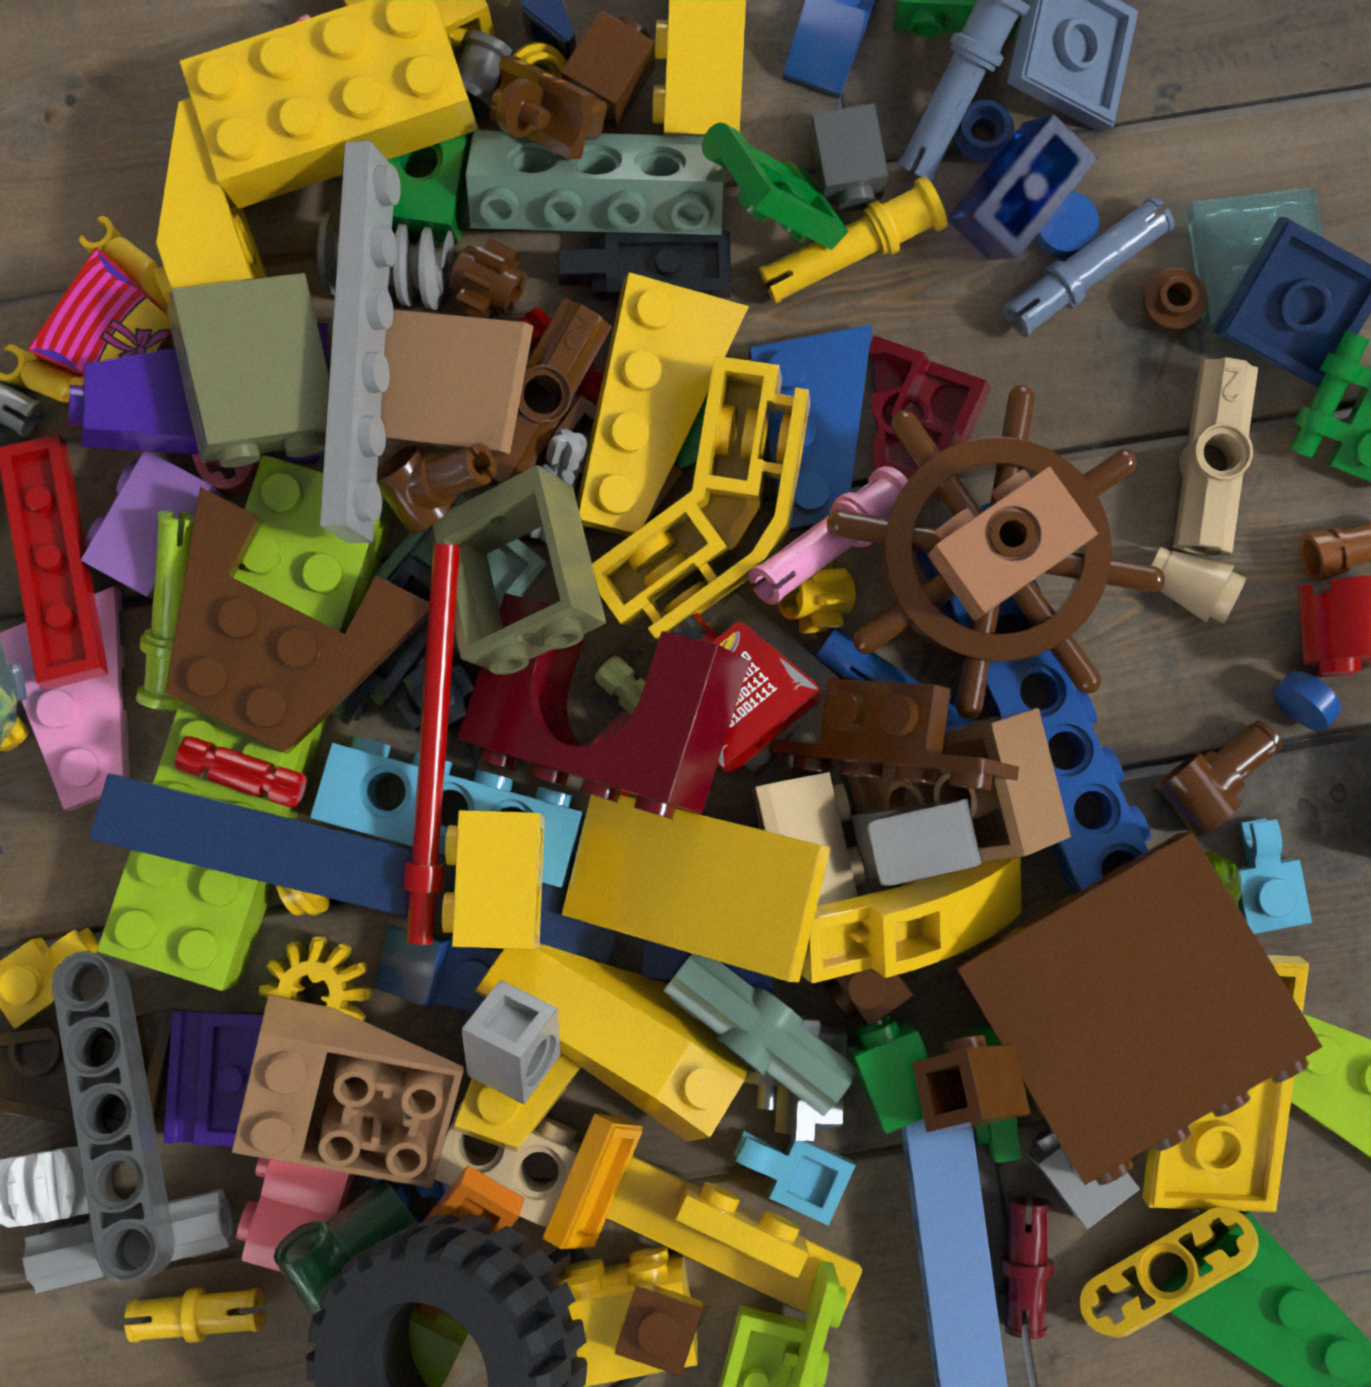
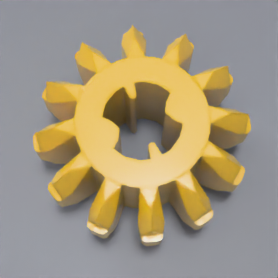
(318, 967)

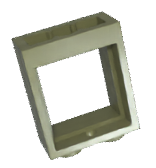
(494, 520)

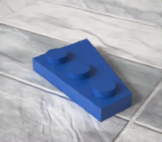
(835, 374)

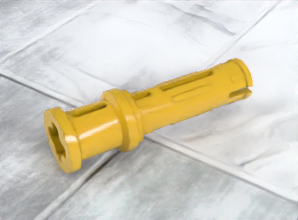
(879, 229)

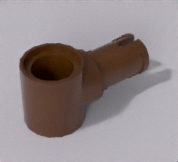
(426, 487)
(1207, 786)

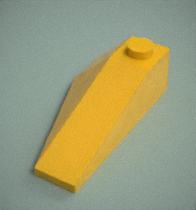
(629, 1036)

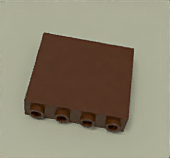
(1138, 1008)

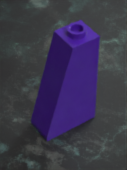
(143, 405)

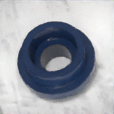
(988, 115)

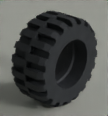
(473, 1275)

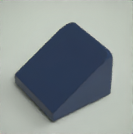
(549, 23)

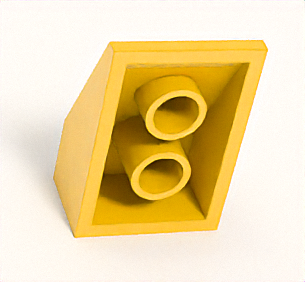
(200, 227)

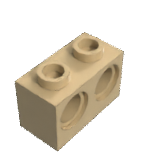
(508, 1166)

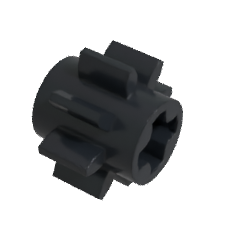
(460, 691)

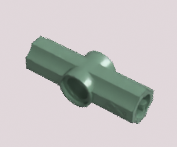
(761, 1032)

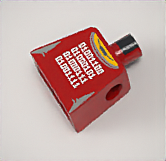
(771, 695)

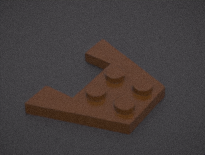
(261, 659)

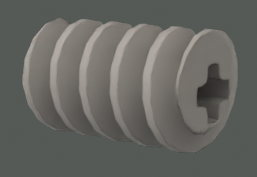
(417, 270)

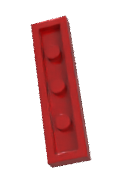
(48, 557)

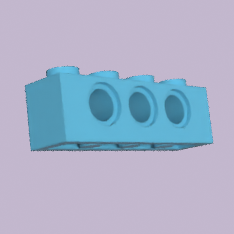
(350, 801)

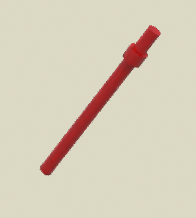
(424, 873)

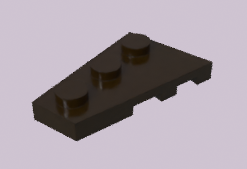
(36, 1078)

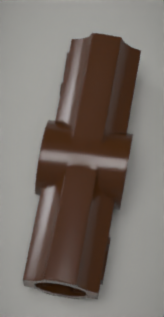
(561, 362)

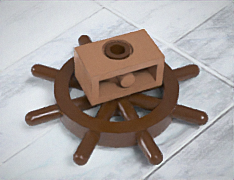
(1033, 527)

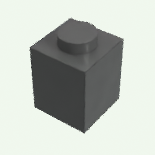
(848, 156)

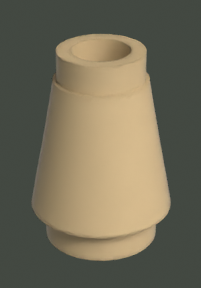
(1199, 584)

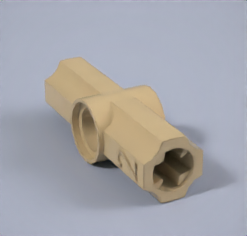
(1223, 420)

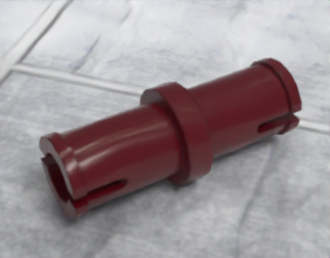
(1027, 1267)

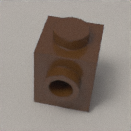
(612, 63)
(970, 1085)

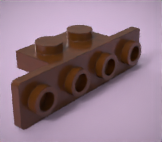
(892, 728)

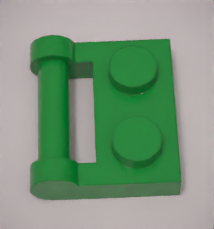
(774, 188)

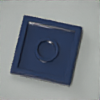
(1298, 301)

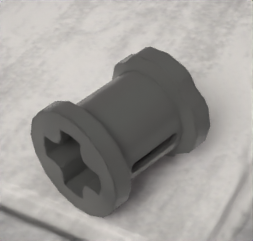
(481, 67)

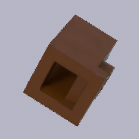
(866, 995)

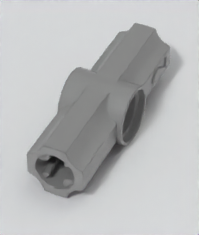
(68, 1253)

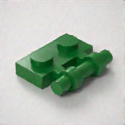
(1353, 437)

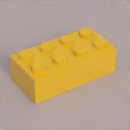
(294, 95)

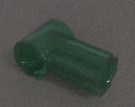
(320, 1249)

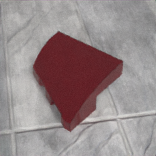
(939, 397)

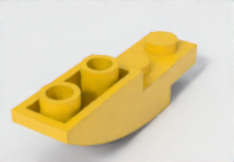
(914, 922)

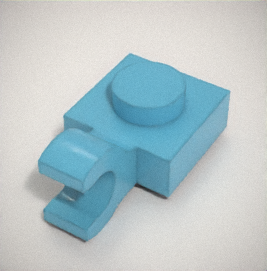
(1271, 887)
(803, 1176)

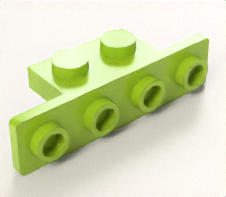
(785, 1350)

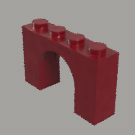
(659, 754)

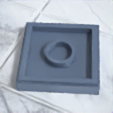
(1075, 56)

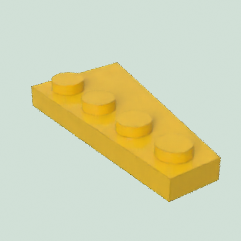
(650, 396)

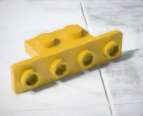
(725, 1236)

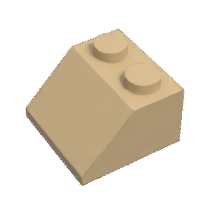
(813, 812)

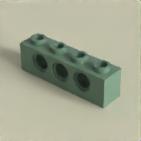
(616, 187)

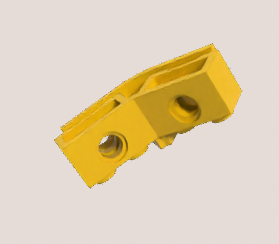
(719, 508)

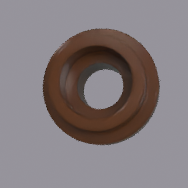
(1164, 313)

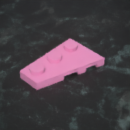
(81, 723)

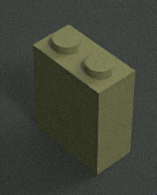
(251, 368)

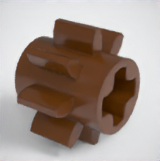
(487, 280)

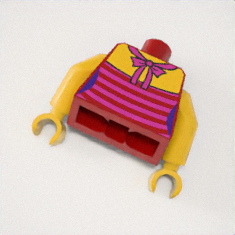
(103, 315)

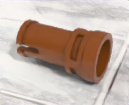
(1334, 551)

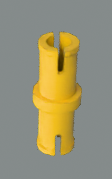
(195, 1315)

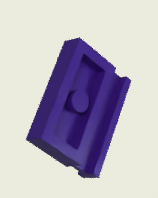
(208, 1074)

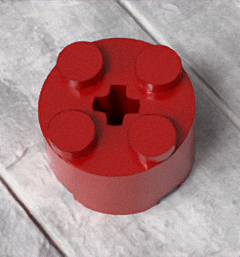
(1336, 626)

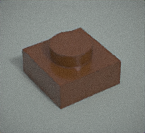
(659, 1327)

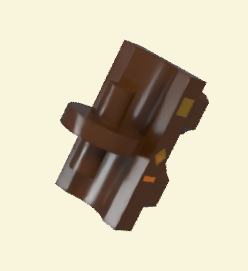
(545, 108)

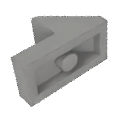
(916, 840)

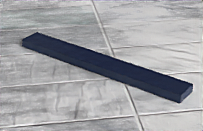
(296, 855)

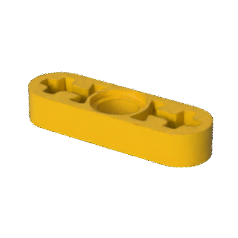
(1134, 1310)

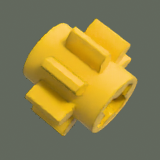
(820, 600)

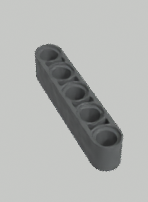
(135, 1140)

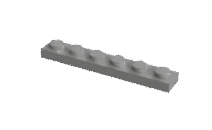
(358, 344)

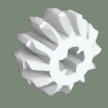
(42, 1187)

